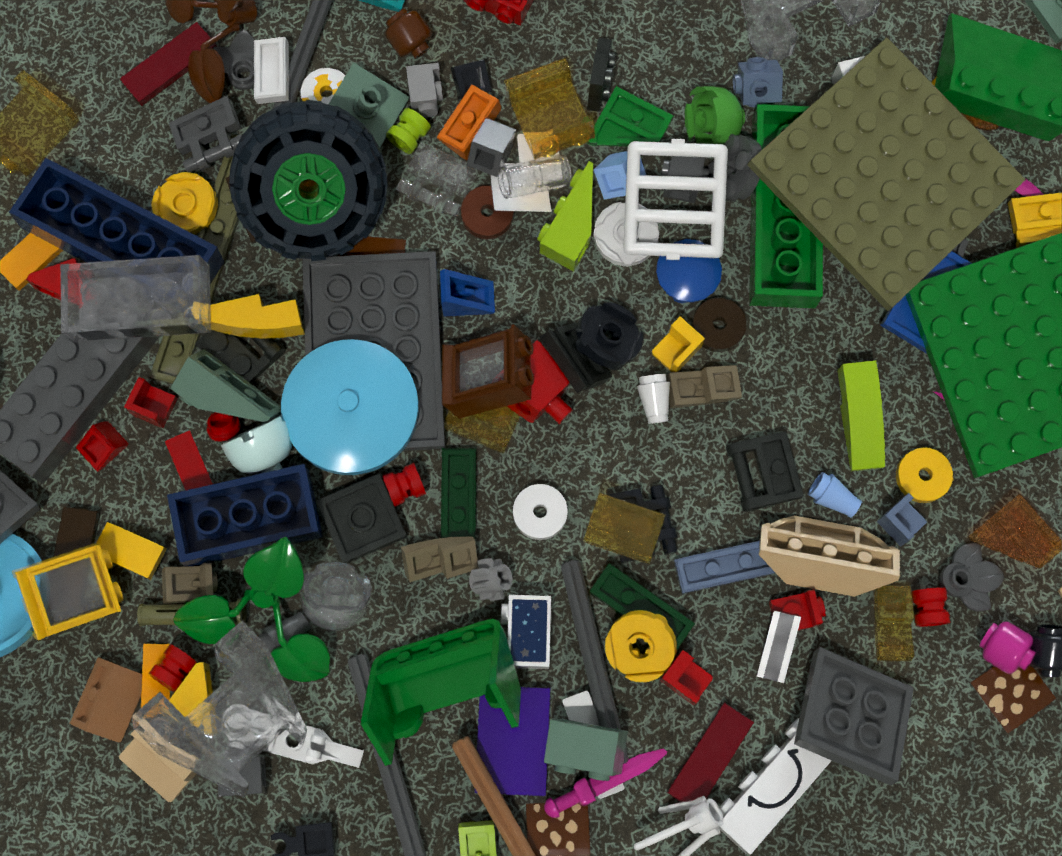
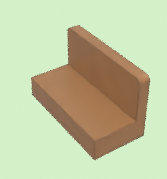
(108, 700)

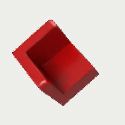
(150, 403)
(686, 678)

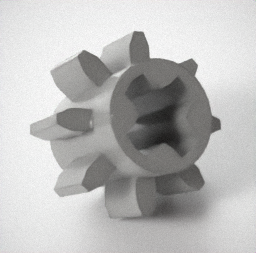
(490, 579)

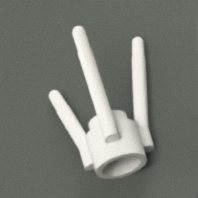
(703, 817)

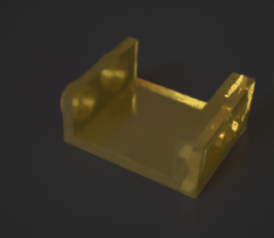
(549, 109)
(32, 125)

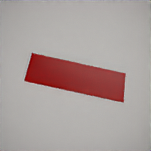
(188, 461)

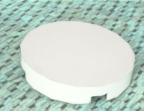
(610, 235)

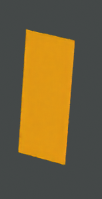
(151, 656)

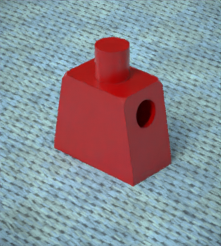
(546, 390)

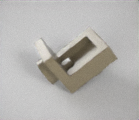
(188, 583)

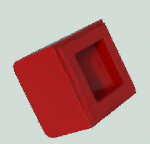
(101, 445)

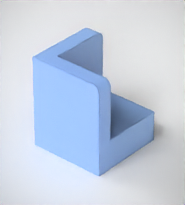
(612, 175)

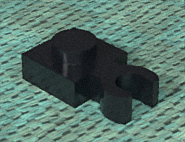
(309, 840)

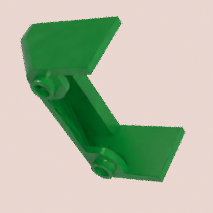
(437, 675)

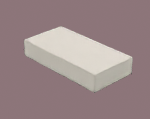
(271, 70)

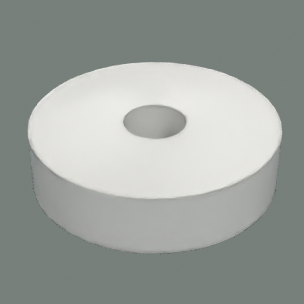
(542, 496)

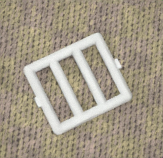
(635, 181)

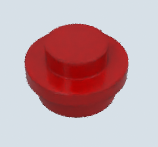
(222, 426)

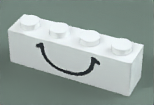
(770, 793)

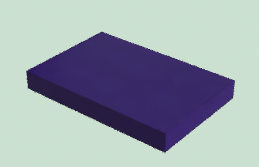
(516, 753)

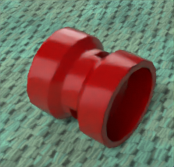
(404, 484)
(931, 607)
(172, 668)

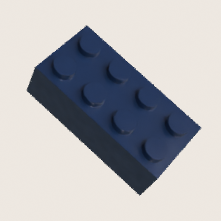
(244, 515)

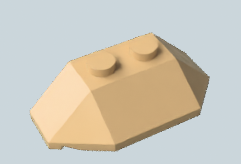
(828, 556)

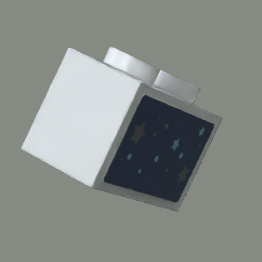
(528, 630)

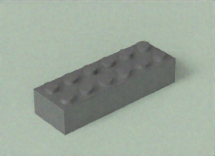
(64, 398)

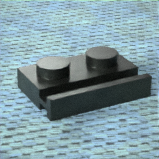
(576, 367)

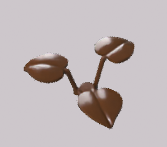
(206, 66)

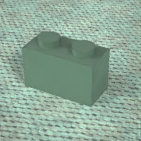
(585, 748)

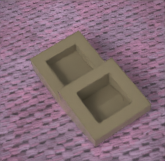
(704, 386)
(442, 555)

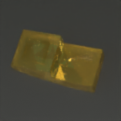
(893, 623)

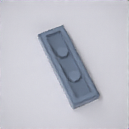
(721, 567)

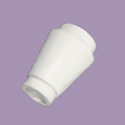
(655, 397)

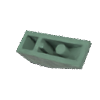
(217, 388)

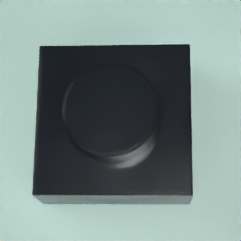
(470, 74)

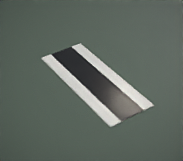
(778, 646)

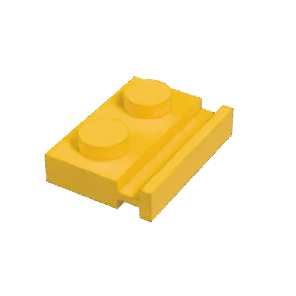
(1035, 217)

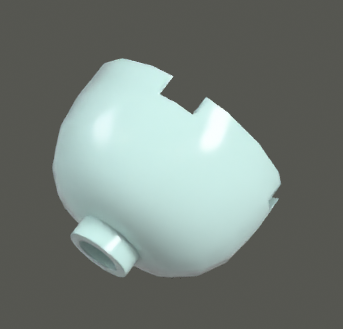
(260, 447)

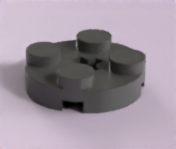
(740, 178)

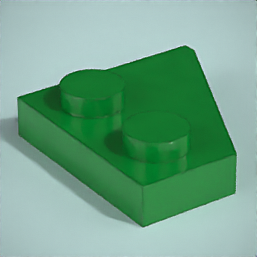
(629, 120)

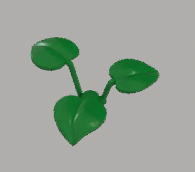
(271, 575)

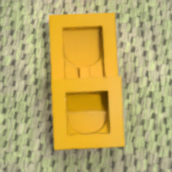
(131, 550)

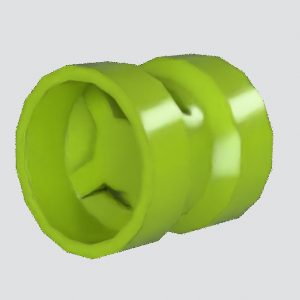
(408, 130)

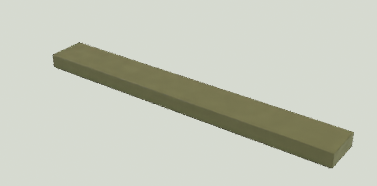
(176, 348)

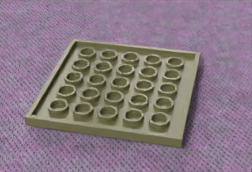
(886, 173)

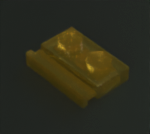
(488, 428)
(624, 528)

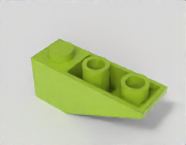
(570, 231)

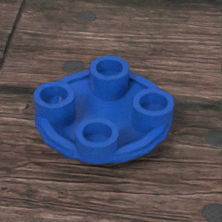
(690, 277)

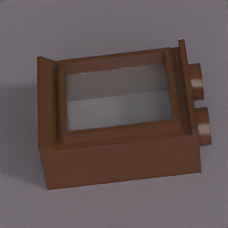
(487, 372)

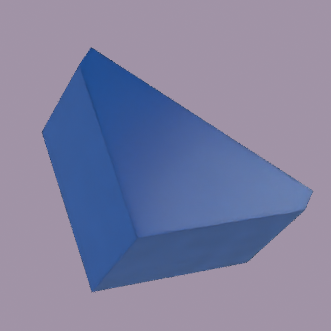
(465, 294)

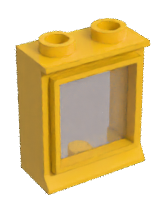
(68, 590)

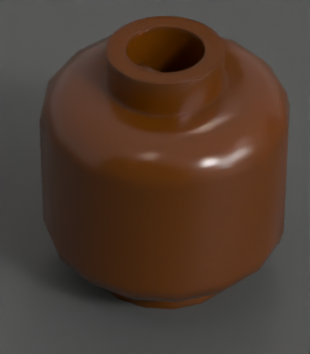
(408, 33)

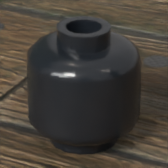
(1048, 649)

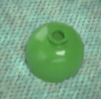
(713, 111)

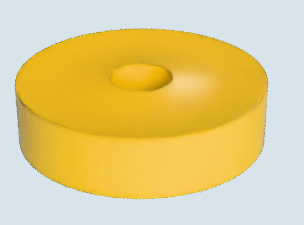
(935, 464)

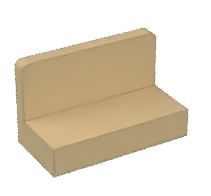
(157, 771)

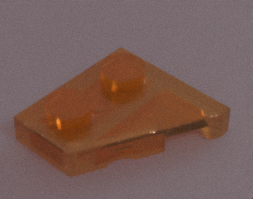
(1019, 534)

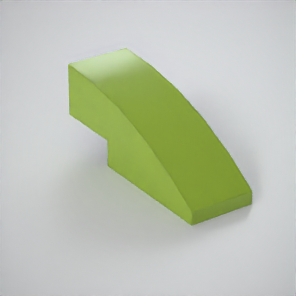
(862, 415)

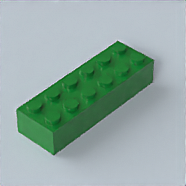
(783, 251)

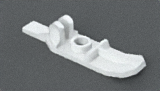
(315, 749)

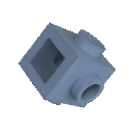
(758, 81)

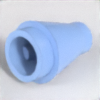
(831, 493)

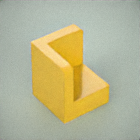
(678, 345)

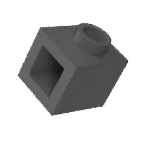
(684, 167)

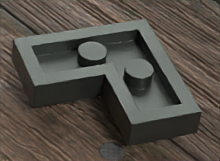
(601, 75)

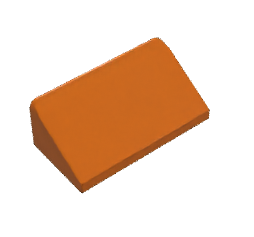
(467, 120)

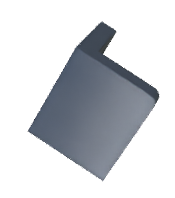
(902, 521)

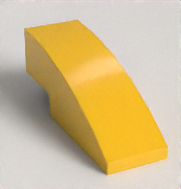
(252, 319)

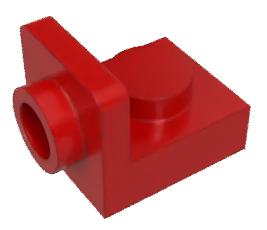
(804, 605)

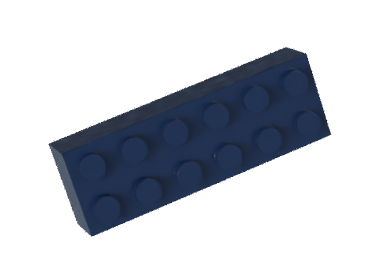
(100, 223)

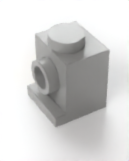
(424, 88)

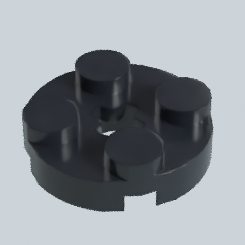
(597, 346)

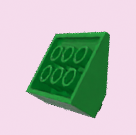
(1001, 78)

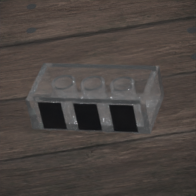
(135, 298)

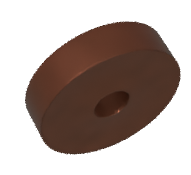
(480, 225)

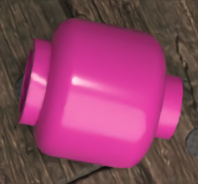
(1007, 647)

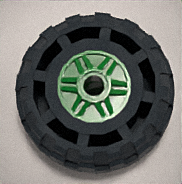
(302, 144)

